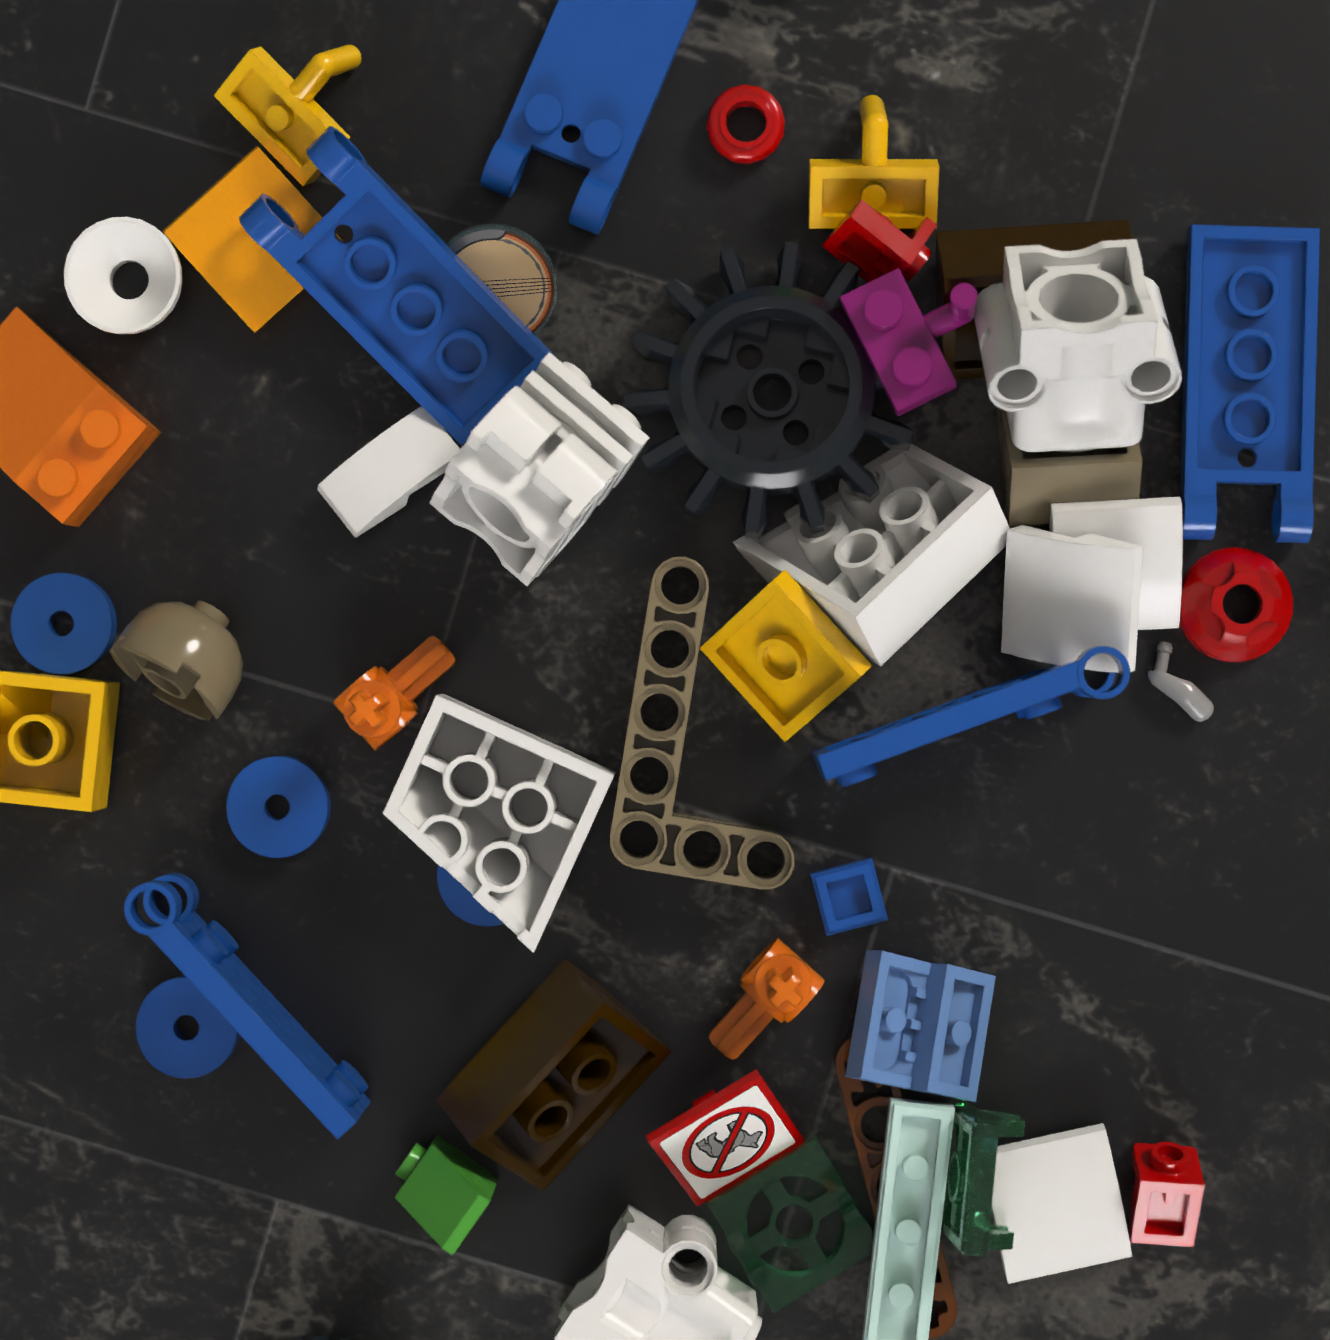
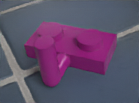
(903, 340)

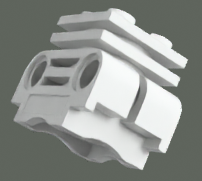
(539, 466)

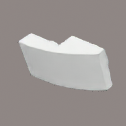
(387, 471)

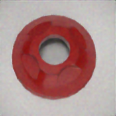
(1202, 604)

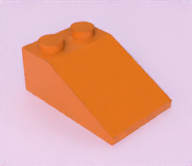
(61, 425)

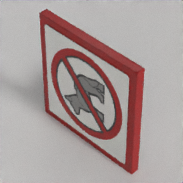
(725, 1137)

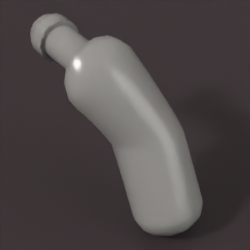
(1179, 689)

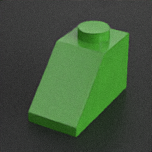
(444, 1191)

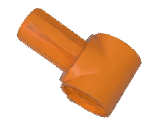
(383, 701)
(775, 987)

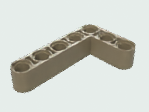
(667, 746)

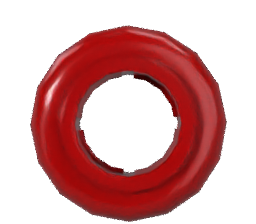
(751, 97)

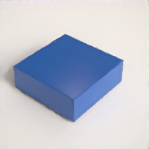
(848, 896)

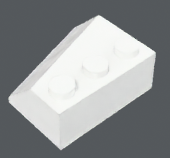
(888, 561)
(498, 810)

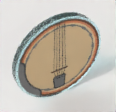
(513, 268)

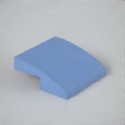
(920, 1026)

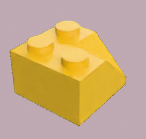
(56, 740)

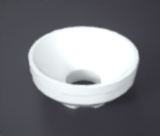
(97, 257)

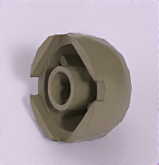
(184, 655)

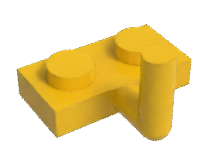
(282, 109)
(894, 187)

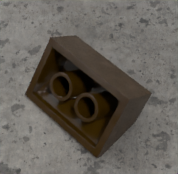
(978, 259)
(552, 1076)

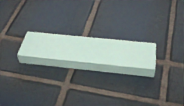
(908, 1220)

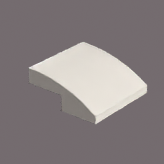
(1144, 522)
(1070, 597)
(1059, 1203)

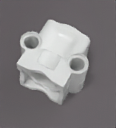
(1075, 346)
(652, 1295)

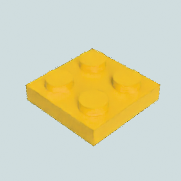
(785, 656)

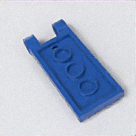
(597, 73)
(401, 292)
(1250, 372)
(1026, 694)
(209, 962)

